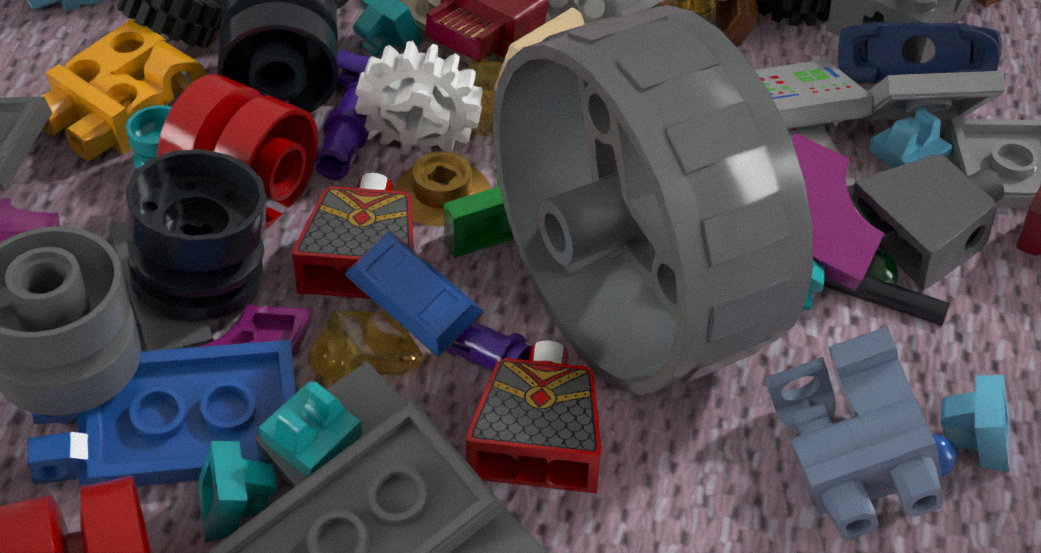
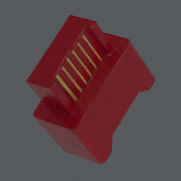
(483, 26)

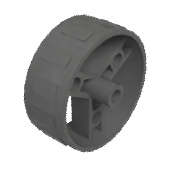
(653, 196)

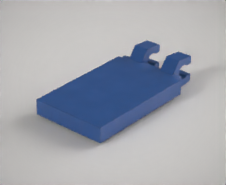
(170, 416)

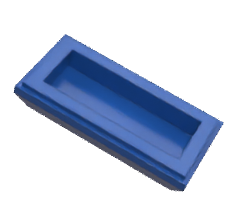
(414, 293)

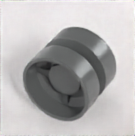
(64, 322)

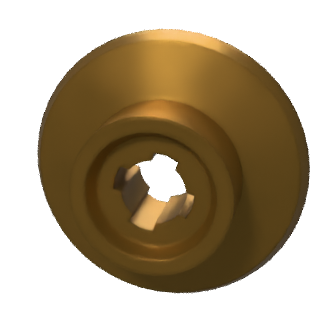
(428, 194)

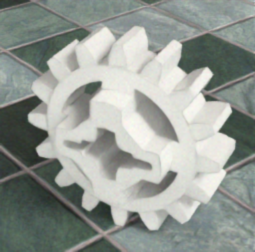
(419, 98)

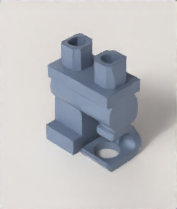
(874, 451)

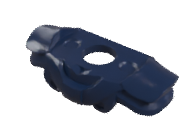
(876, 51)

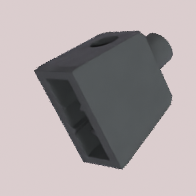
(930, 214)

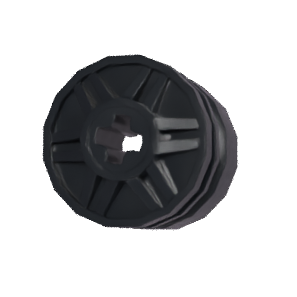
(195, 234)

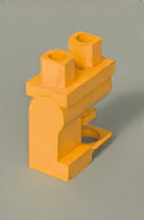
(111, 83)

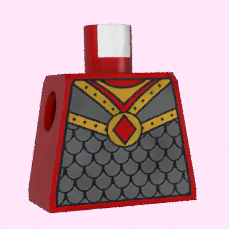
(344, 229)
(538, 423)

